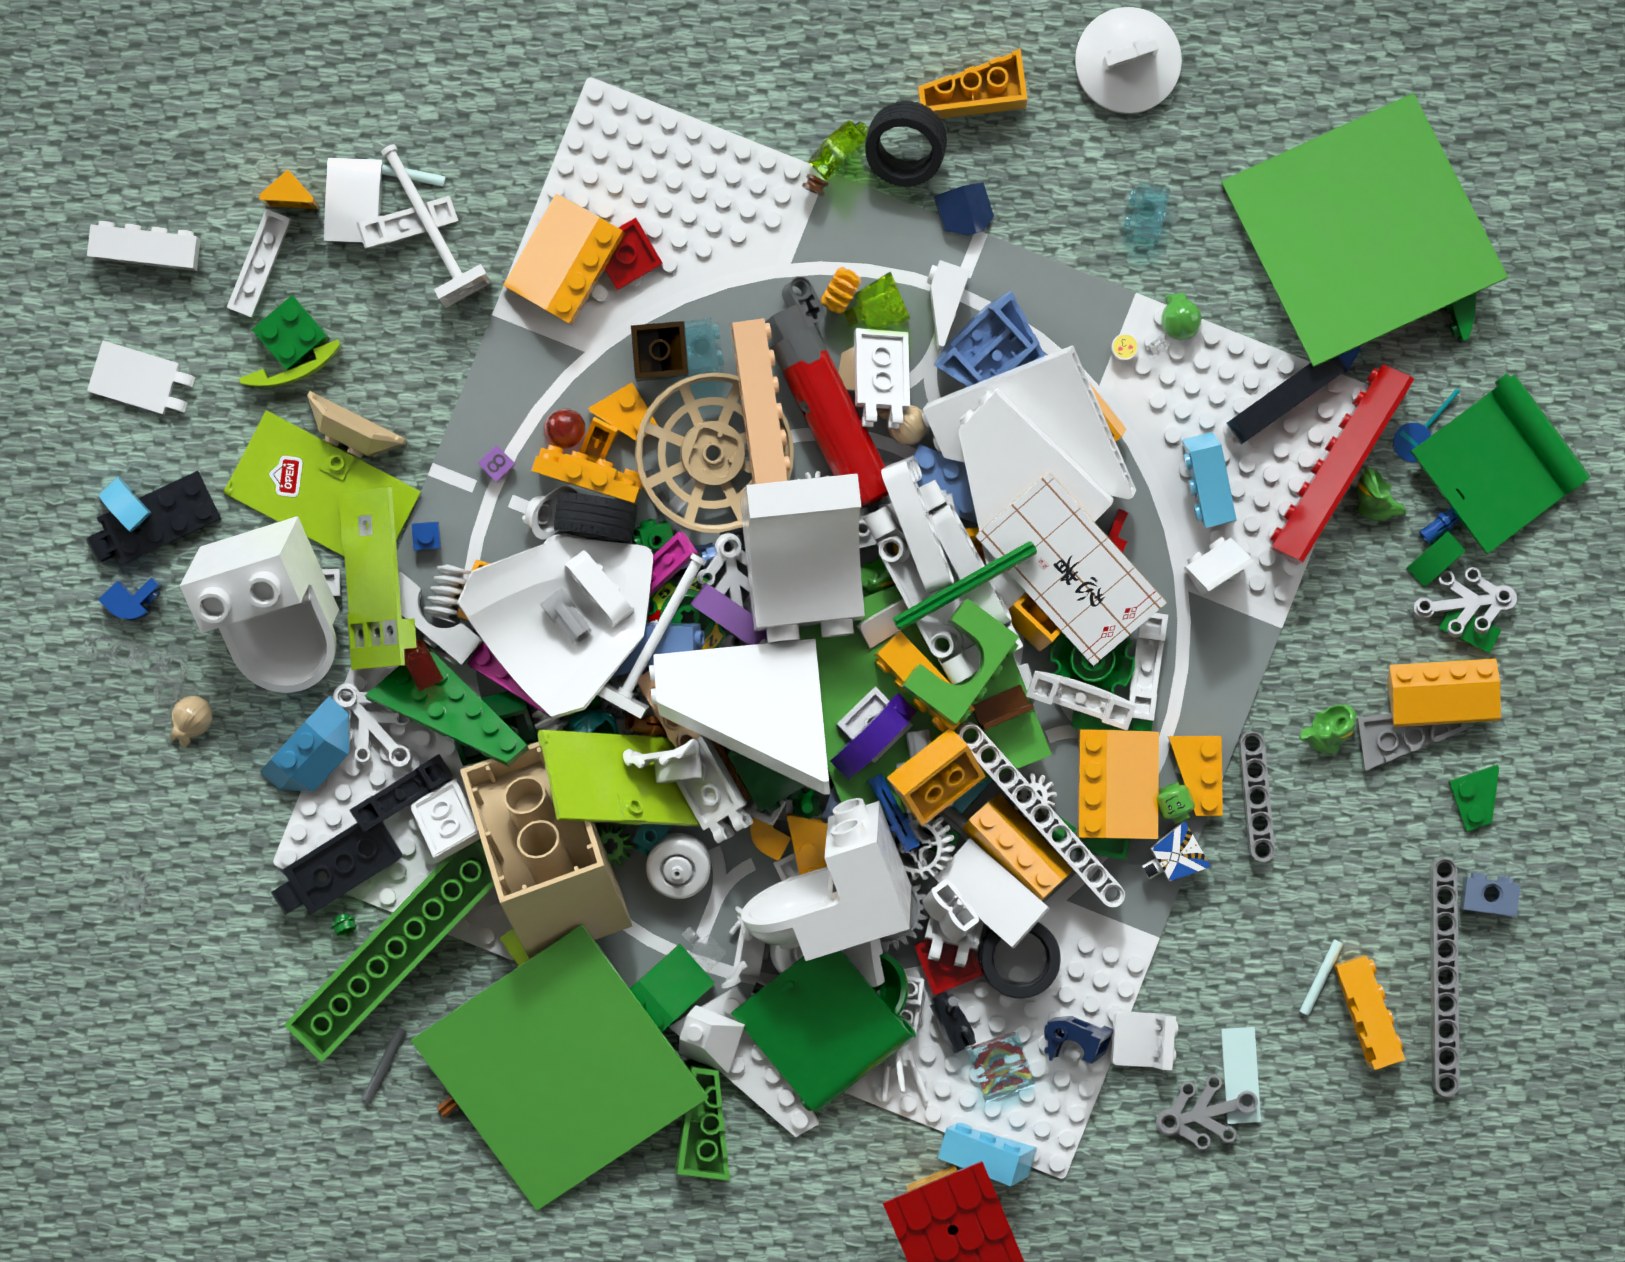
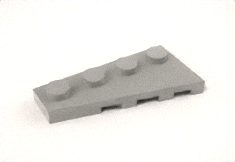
(1383, 742)

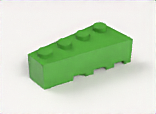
(702, 1132)

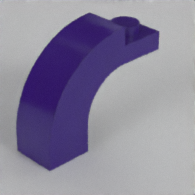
(873, 737)

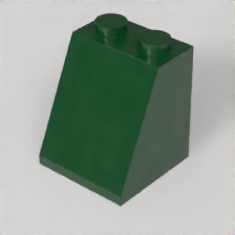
(765, 784)

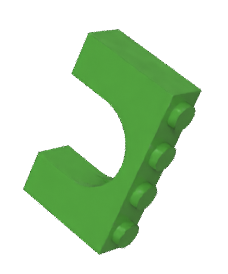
(993, 643)

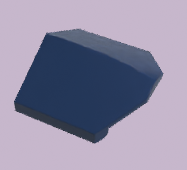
(964, 209)

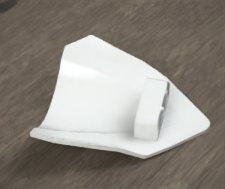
(609, 591)

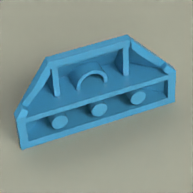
(312, 750)

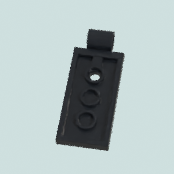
(176, 512)
(347, 861)

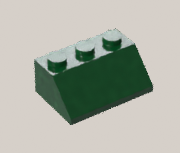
(514, 713)

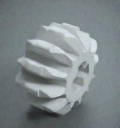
(1043, 790)

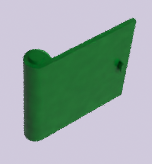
(1501, 462)
(823, 1027)

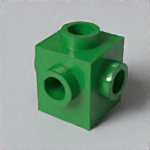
(652, 534)

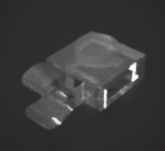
(706, 950)

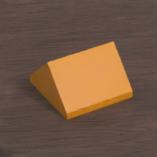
(287, 193)

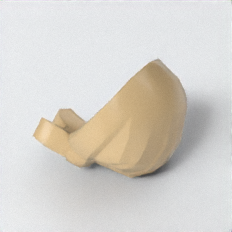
(911, 430)
(190, 719)

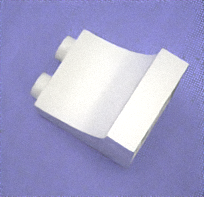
(803, 555)

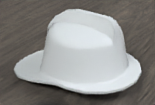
(541, 513)

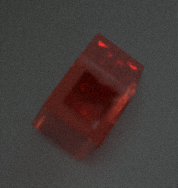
(422, 666)

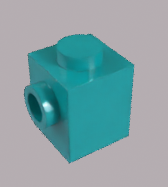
(649, 835)

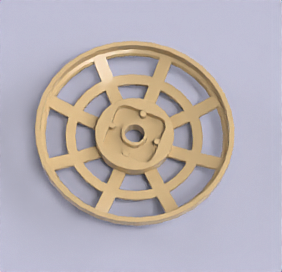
(693, 452)

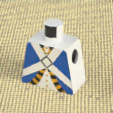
(1176, 855)

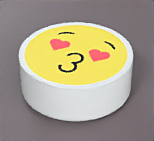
(1124, 346)

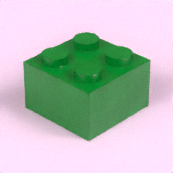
(290, 333)

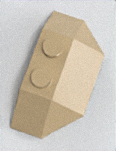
(351, 429)

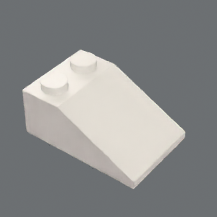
(946, 290)
(1217, 565)

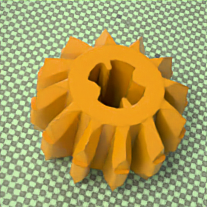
(840, 290)

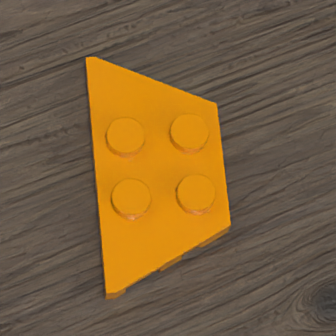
(808, 842)

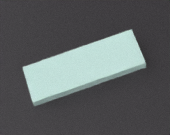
(1240, 1071)

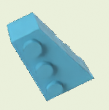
(1209, 479)
(1003, 1158)

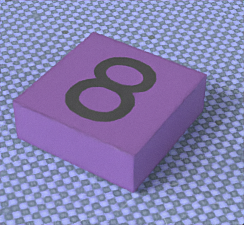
(496, 463)

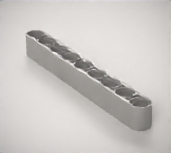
(1449, 989)

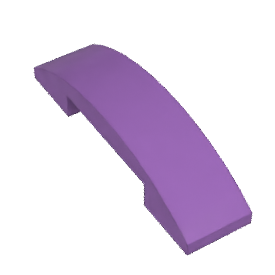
(727, 614)

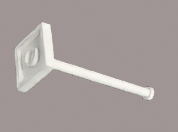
(462, 283)
(623, 695)

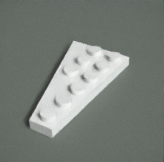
(756, 1073)

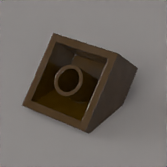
(659, 351)

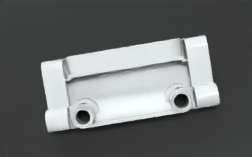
(963, 559)

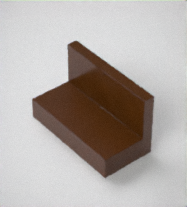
(1001, 707)

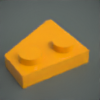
(623, 410)

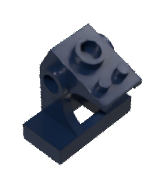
(1090, 1037)

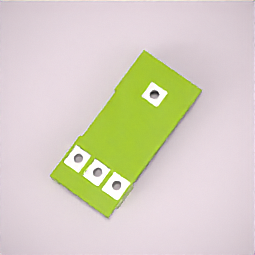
(372, 581)

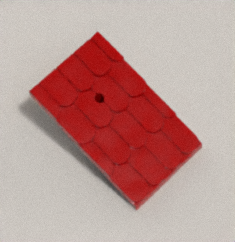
(956, 1199)

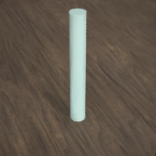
(415, 175)
(1321, 977)

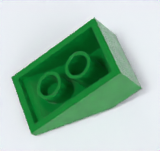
(671, 987)

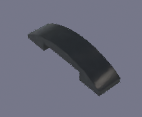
(401, 793)

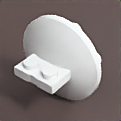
(1128, 60)

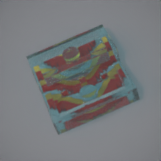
(1001, 1066)

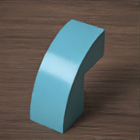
(124, 504)

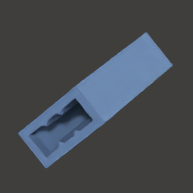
(676, 638)

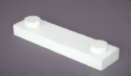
(259, 263)

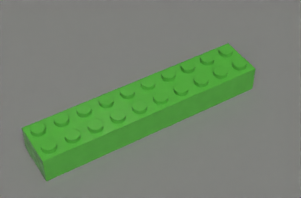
(392, 951)

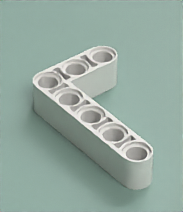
(916, 523)

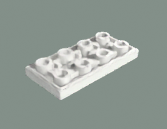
(993, 893)

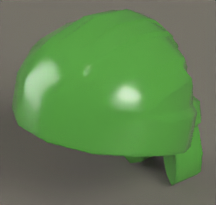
(1180, 317)

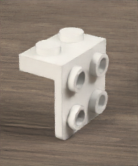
(1144, 1039)

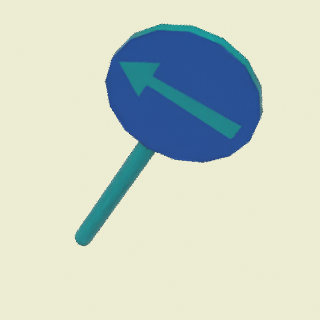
(1413, 434)

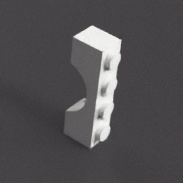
(457, 641)

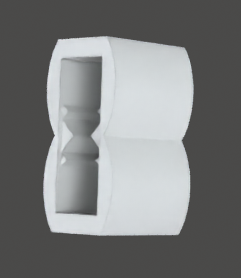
(946, 906)

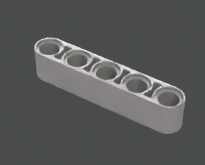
(1262, 809)

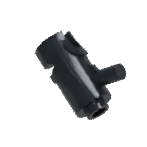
(952, 1022)

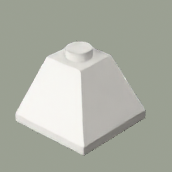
(710, 1038)

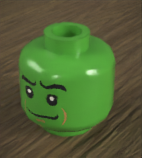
(1175, 802)

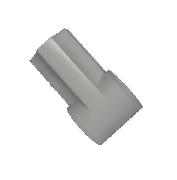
(563, 612)

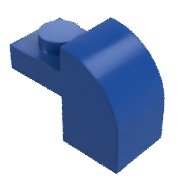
(125, 605)

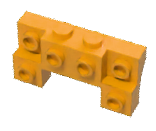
(592, 476)

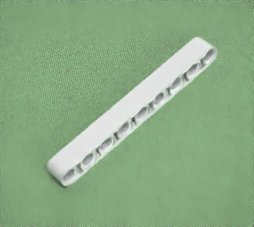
(1051, 821)

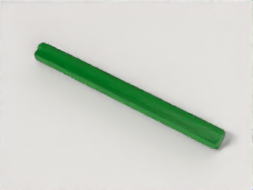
(964, 585)

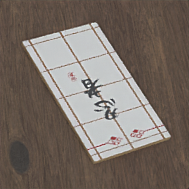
(1077, 569)

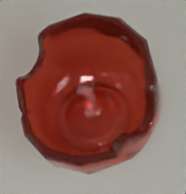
(564, 428)

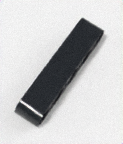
(1284, 398)

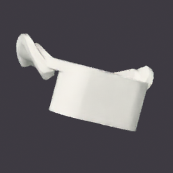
(670, 765)
(748, 955)

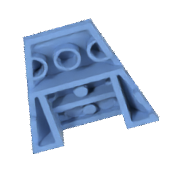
(990, 343)

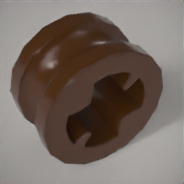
(815, 185)

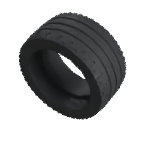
(899, 171)
(595, 517)
(1025, 990)

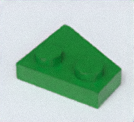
(1476, 796)

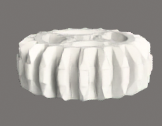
(920, 855)

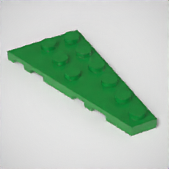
(451, 711)

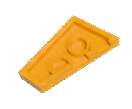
(1201, 770)

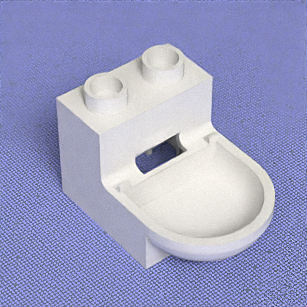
(267, 604)
(849, 901)

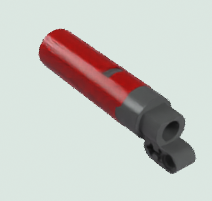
(822, 392)

